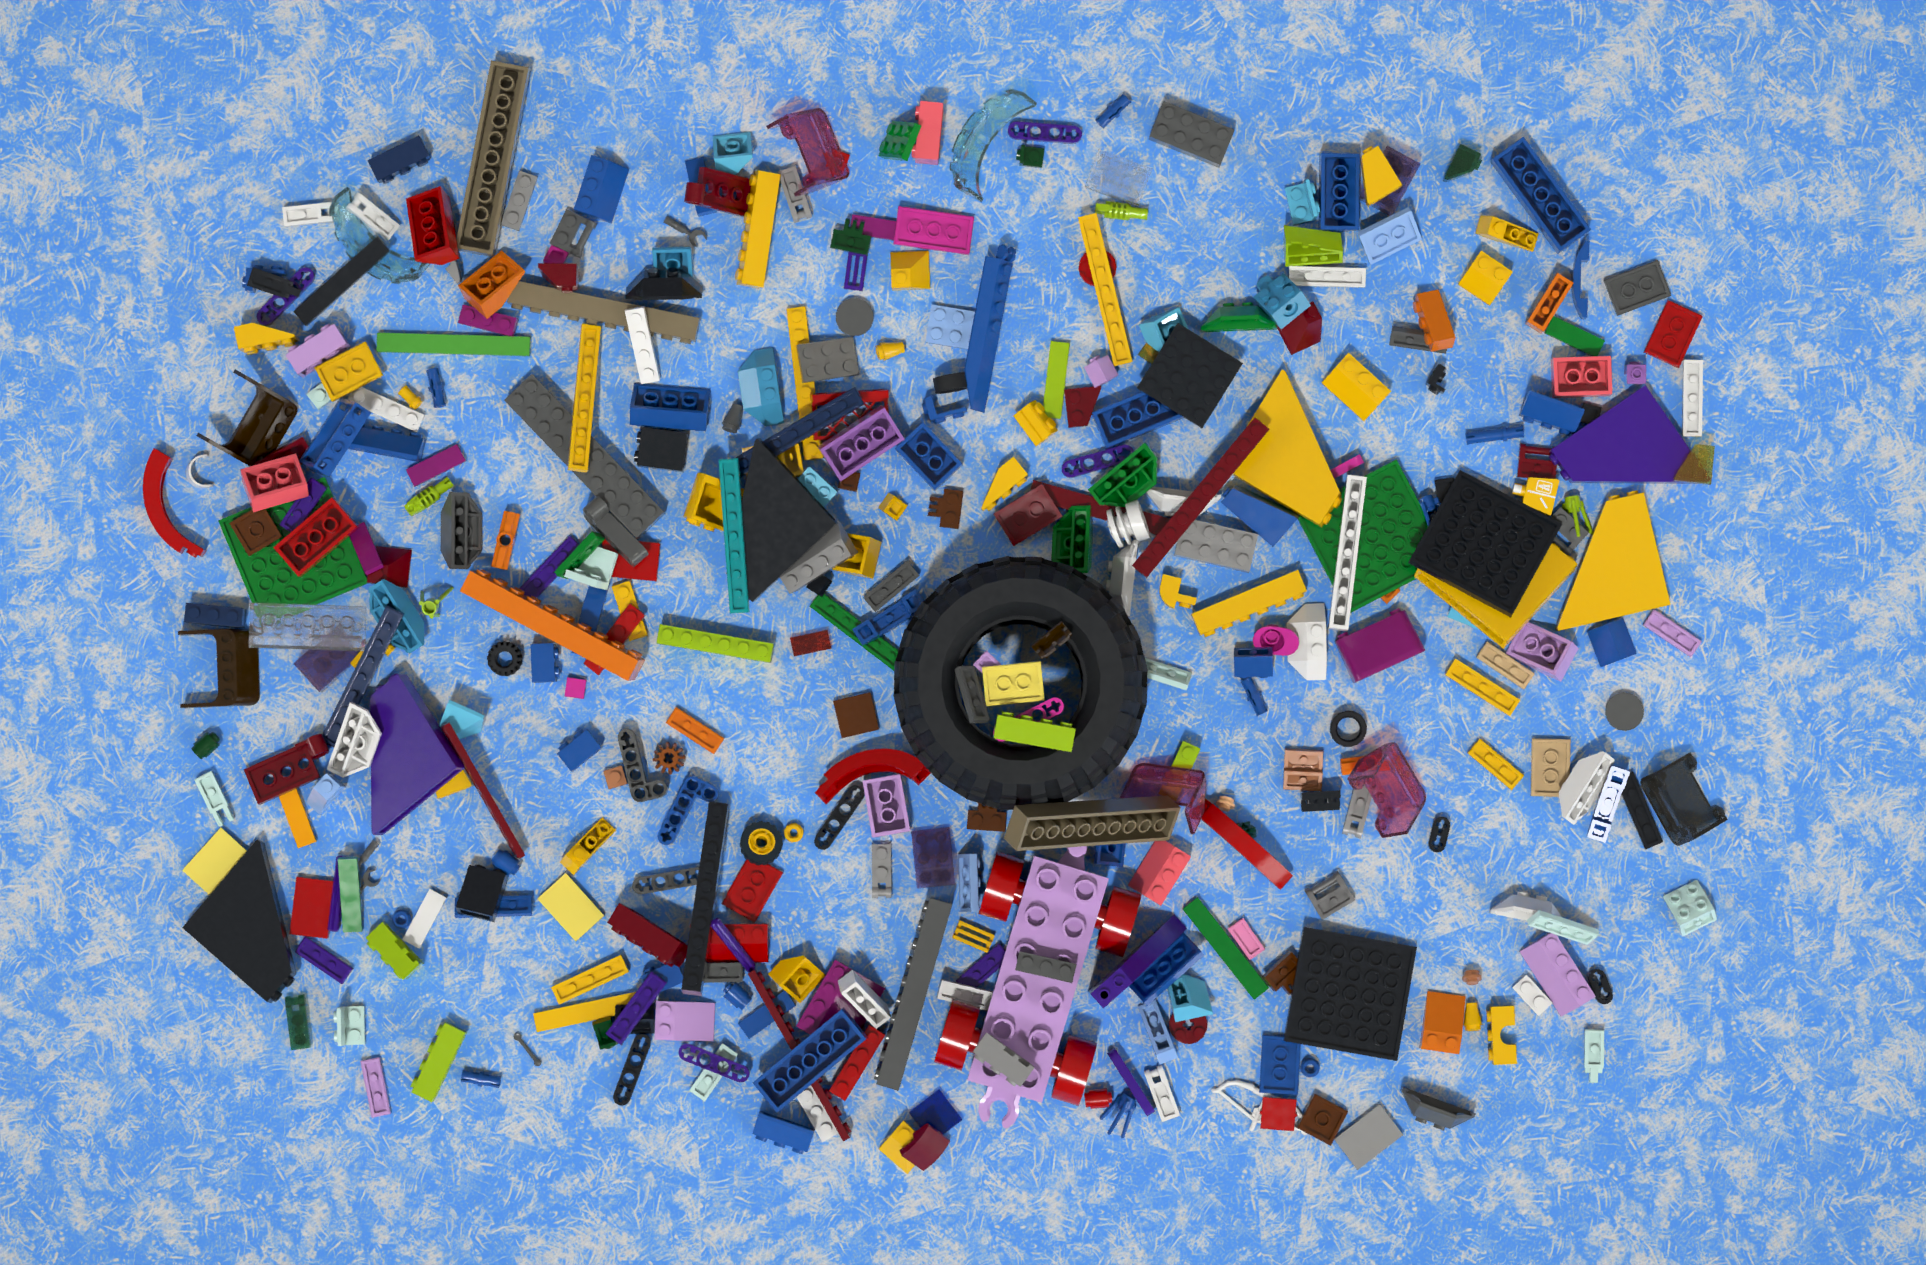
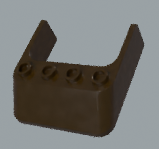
(260, 427)
(235, 668)

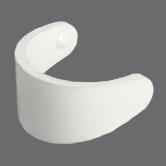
(189, 477)

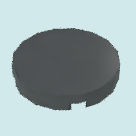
(854, 317)
(1624, 711)

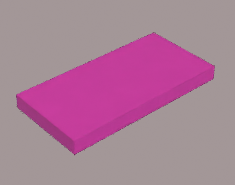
(933, 230)

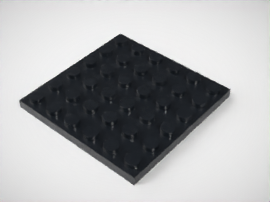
(1485, 543)
(1350, 993)

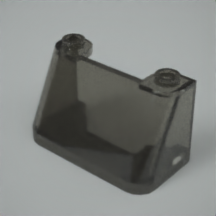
(1680, 801)

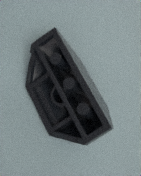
(664, 285)

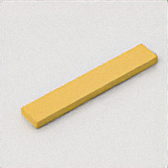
(579, 1012)

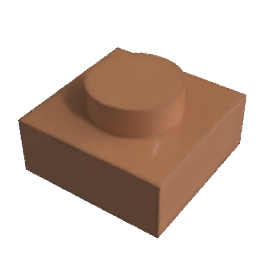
(615, 777)

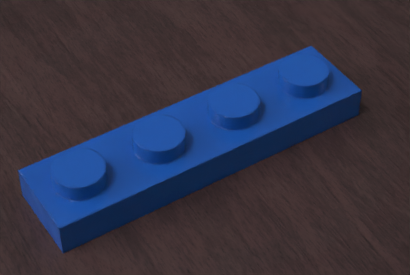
(509, 906)

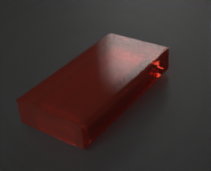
(810, 643)

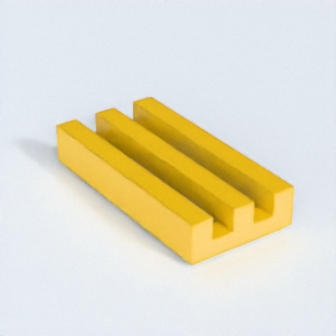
(958, 930)

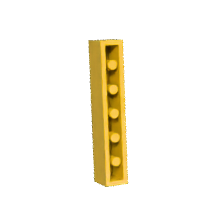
(758, 229)
(1248, 603)

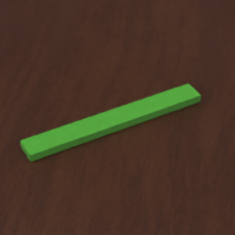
(453, 344)

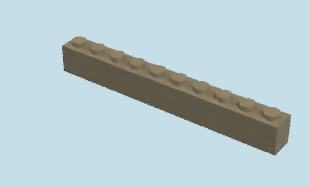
(601, 310)

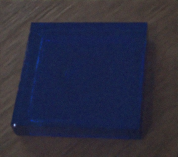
(936, 1112)

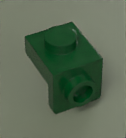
(601, 1027)

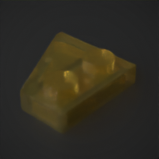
(1697, 466)

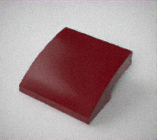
(925, 1147)

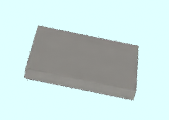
(1368, 1136)

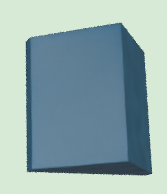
(673, 258)

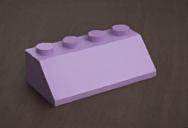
(1557, 973)

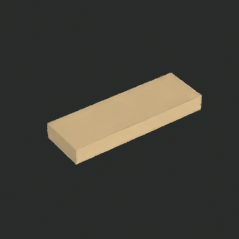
(1505, 665)

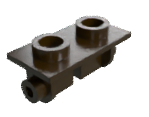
(1046, 644)

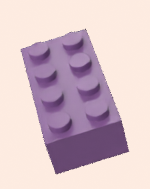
(860, 442)

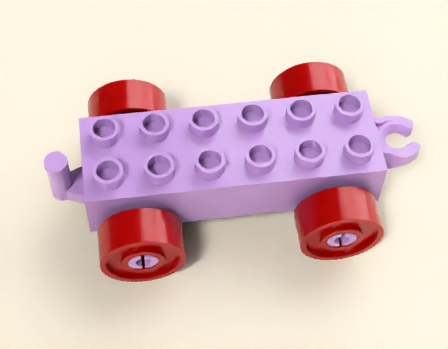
(1029, 1011)

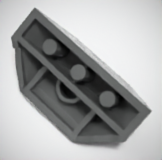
(460, 530)
(1435, 1110)

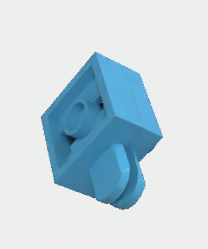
(1280, 299)

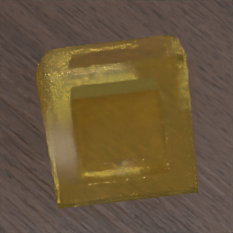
(1148, 353)

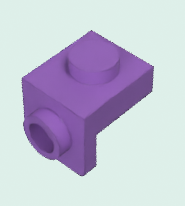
(1635, 373)

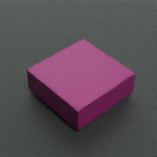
(555, 255)
(575, 688)

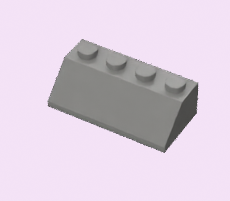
(820, 559)

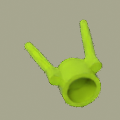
(1573, 504)
(431, 605)

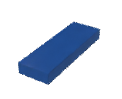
(762, 1018)

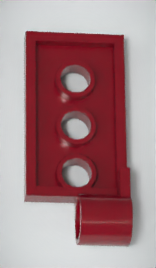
(696, 193)
(310, 749)

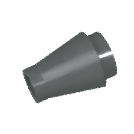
(733, 419)

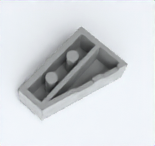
(1003, 1060)

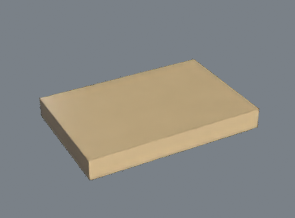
(1549, 766)

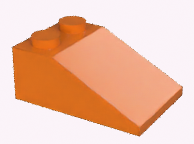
(492, 284)
(1442, 1022)

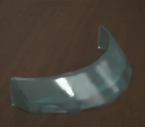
(979, 133)
(356, 237)

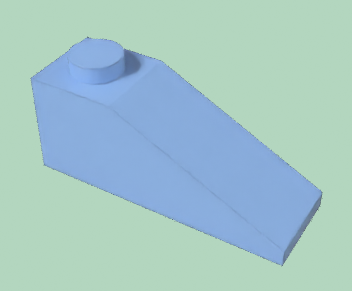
(1157, 1032)

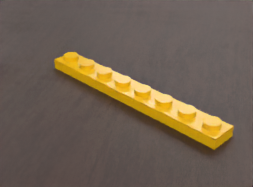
(1105, 289)
(799, 335)
(584, 398)

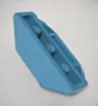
(761, 388)
(410, 631)

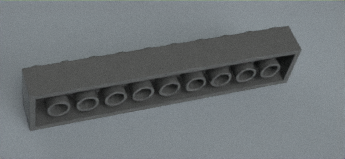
(604, 475)
(914, 993)

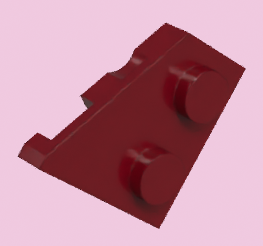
(1080, 405)

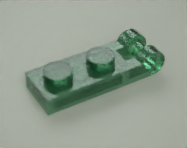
(297, 1022)

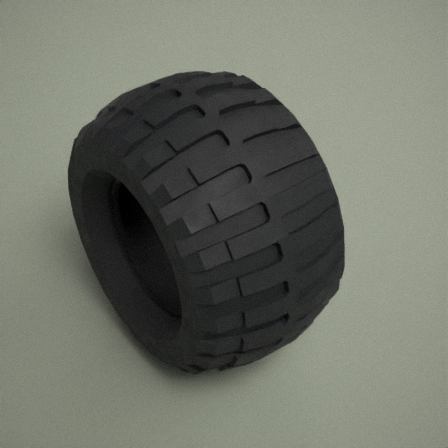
(1028, 594)

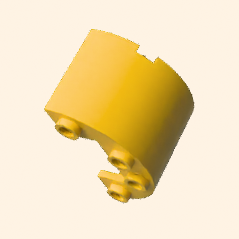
(705, 503)

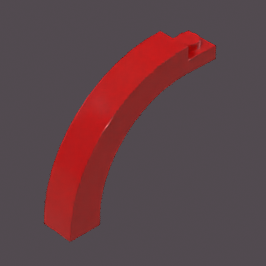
(153, 499)
(870, 762)
(1245, 845)

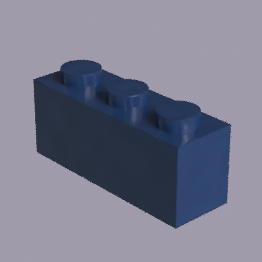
(399, 160)
(215, 615)

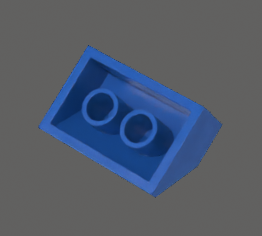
(601, 189)
(1551, 413)
(783, 1132)

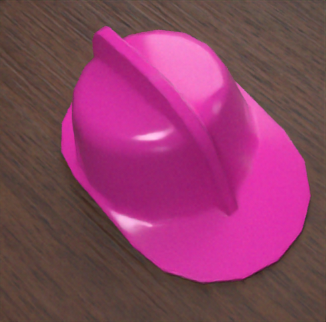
(1281, 639)

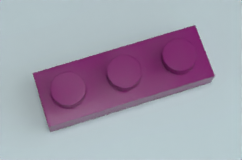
(495, 323)

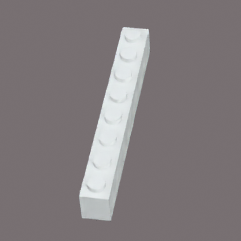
(1347, 553)

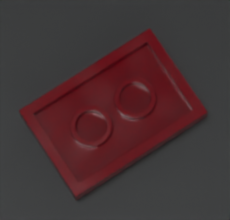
(1028, 514)

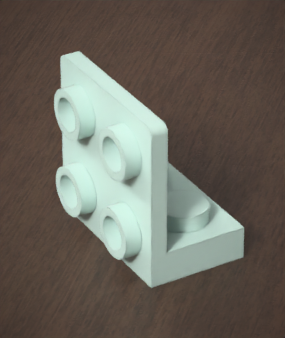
(596, 569)
(1690, 907)
(350, 1025)

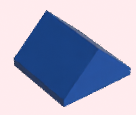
(1611, 642)
(1110, 854)

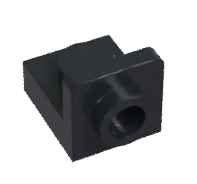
(1436, 376)

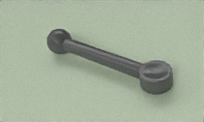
(537, 1062)

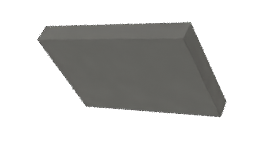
(1637, 288)

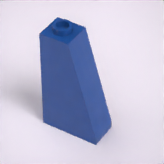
(1260, 514)

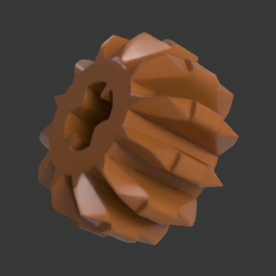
(662, 757)

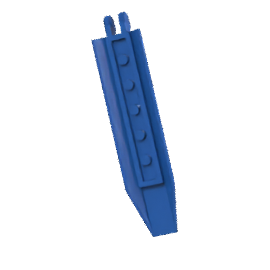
(987, 325)

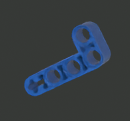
(683, 812)

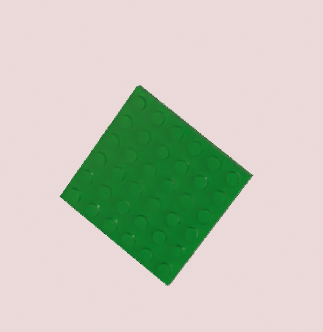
(1387, 539)
(272, 579)

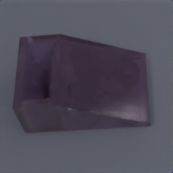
(933, 857)

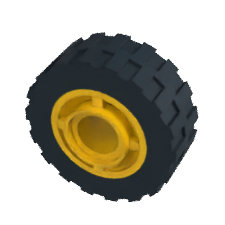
(757, 854)

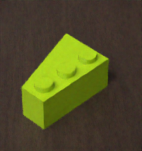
(1311, 246)
(394, 951)

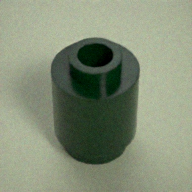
(206, 745)

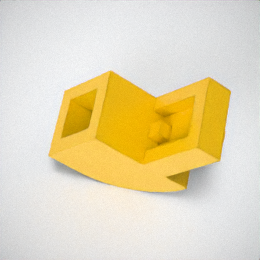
(1169, 593)

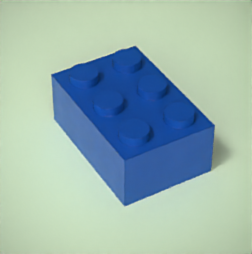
(928, 456)

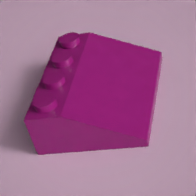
(830, 1001)

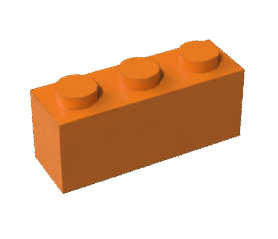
(1549, 303)
(1434, 320)

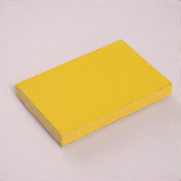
(348, 371)

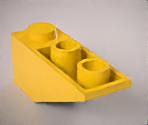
(1506, 233)
(1006, 478)
(587, 846)

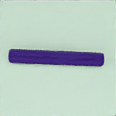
(335, 906)
(733, 945)

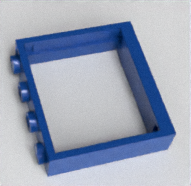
(335, 437)

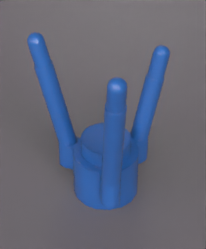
(1428, 506)
(1125, 1104)

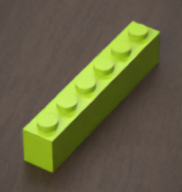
(715, 643)

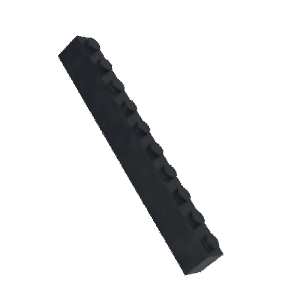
(705, 898)

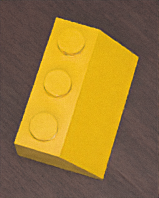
(1356, 387)

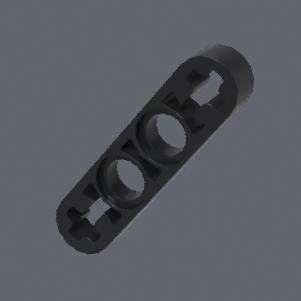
(836, 815)
(634, 1070)

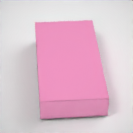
(1246, 939)

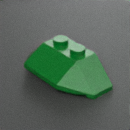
(1238, 319)
(1128, 479)
(1074, 539)

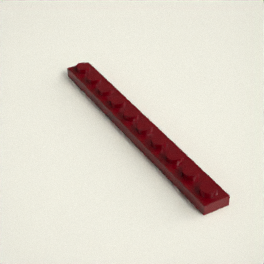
(1200, 497)
(786, 1029)

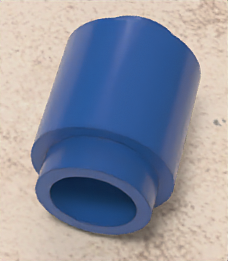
(506, 862)
(736, 995)

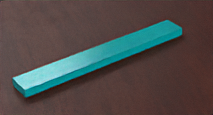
(734, 535)

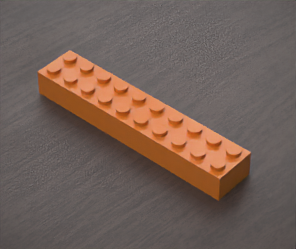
(553, 625)

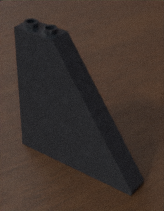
(778, 520)
(246, 926)

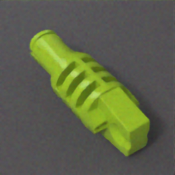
(1120, 211)
(427, 497)

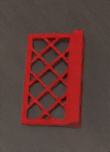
(873, 396)

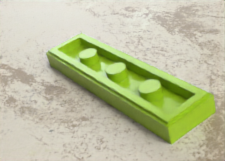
(1055, 379)

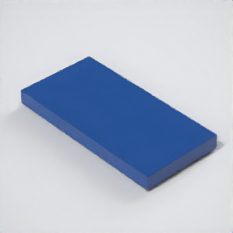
(1166, 969)

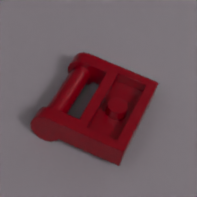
(1534, 467)

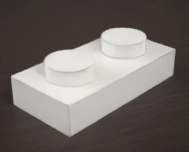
(1532, 995)

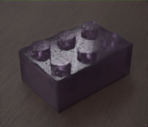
(1405, 170)

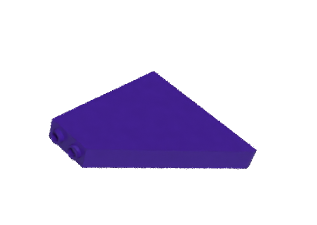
(1624, 446)
(410, 756)
(1137, 961)

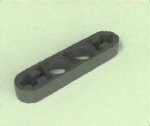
(668, 876)

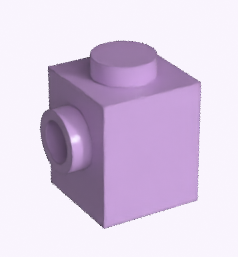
(1100, 370)

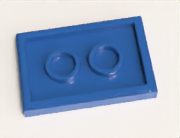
(1279, 1066)

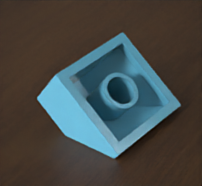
(732, 151)
(1159, 327)
(462, 719)

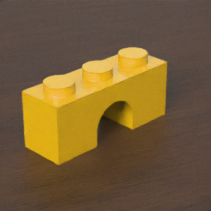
(1499, 1018)

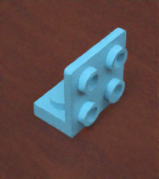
(1302, 203)
(818, 486)

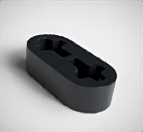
(1443, 836)
(1604, 984)

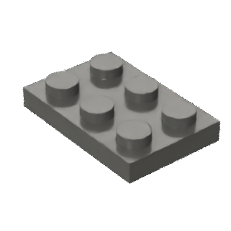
(827, 359)

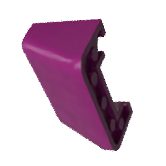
(1379, 645)

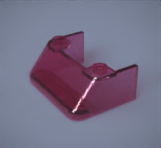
(817, 147)
(1182, 785)

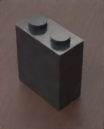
(661, 449)
(481, 893)

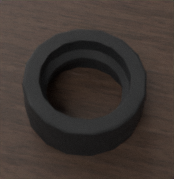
(950, 383)
(1348, 714)

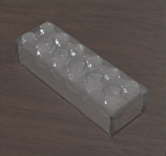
(307, 627)

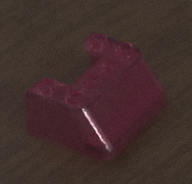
(1391, 787)

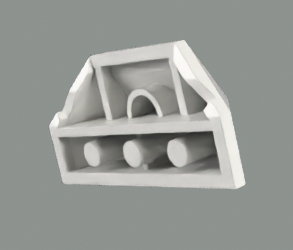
(1171, 500)
(1123, 576)
(1310, 628)
(355, 742)
(1584, 785)
(1523, 907)

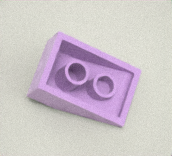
(1543, 651)
(684, 1021)

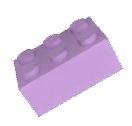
(317, 349)
(886, 805)

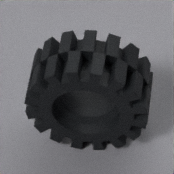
(516, 658)

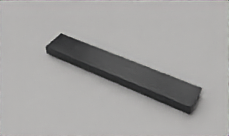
(342, 281)

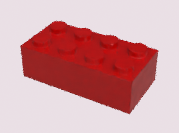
(316, 537)

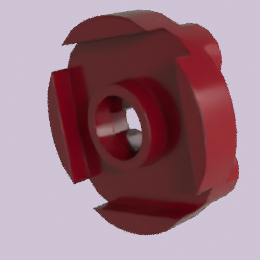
(1188, 1036)

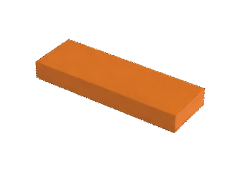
(695, 730)

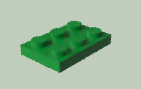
(899, 140)

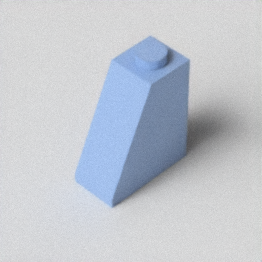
(325, 793)

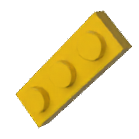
(624, 596)

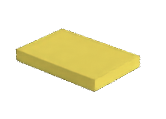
(1013, 683)
(214, 861)
(570, 907)

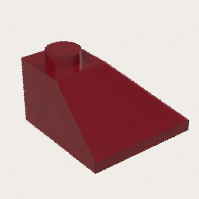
(561, 275)
(1303, 330)
(396, 566)

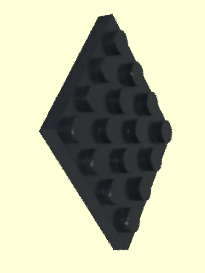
(1189, 375)

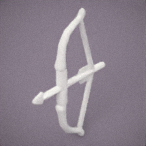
(1256, 1116)

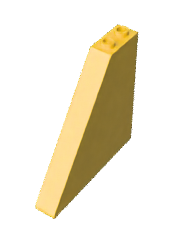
(1289, 459)
(1619, 567)
(1550, 575)

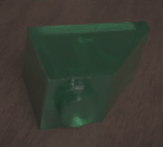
(1463, 163)

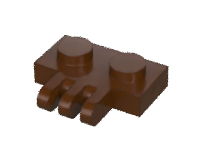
(948, 508)
(986, 819)
(1282, 973)

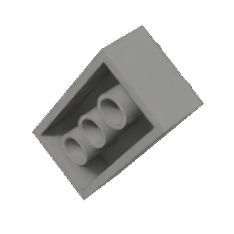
(1217, 546)

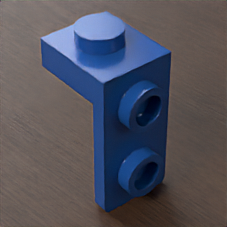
(276, 270)
(928, 408)

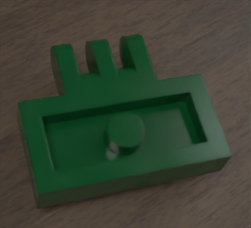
(851, 239)

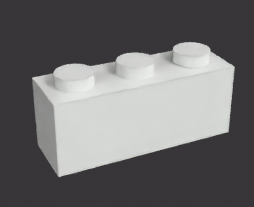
(864, 999)

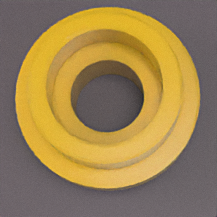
(799, 832)

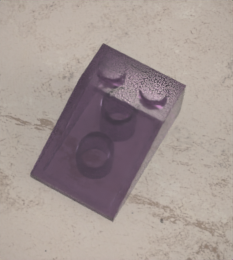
(324, 666)

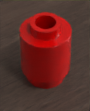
(1098, 1098)

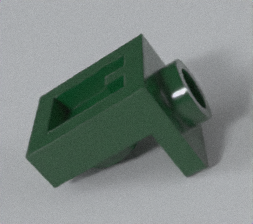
(1030, 156)

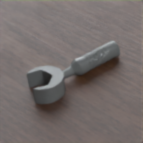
(682, 229)
(367, 853)
(367, 882)

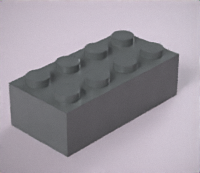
(1191, 134)

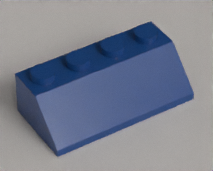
(1339, 192)
(669, 407)
(389, 443)

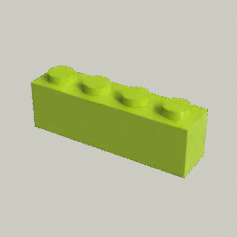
(1034, 733)
(438, 1062)

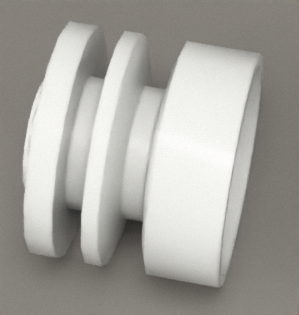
(1128, 524)

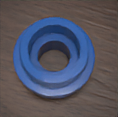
(395, 919)
(1314, 1072)

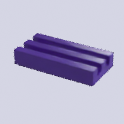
(854, 287)

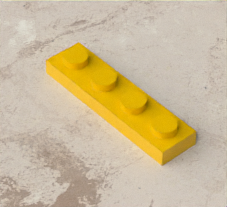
(1482, 687)
(590, 979)

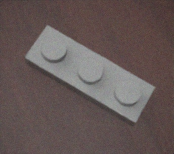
(519, 200)

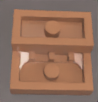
(1303, 769)

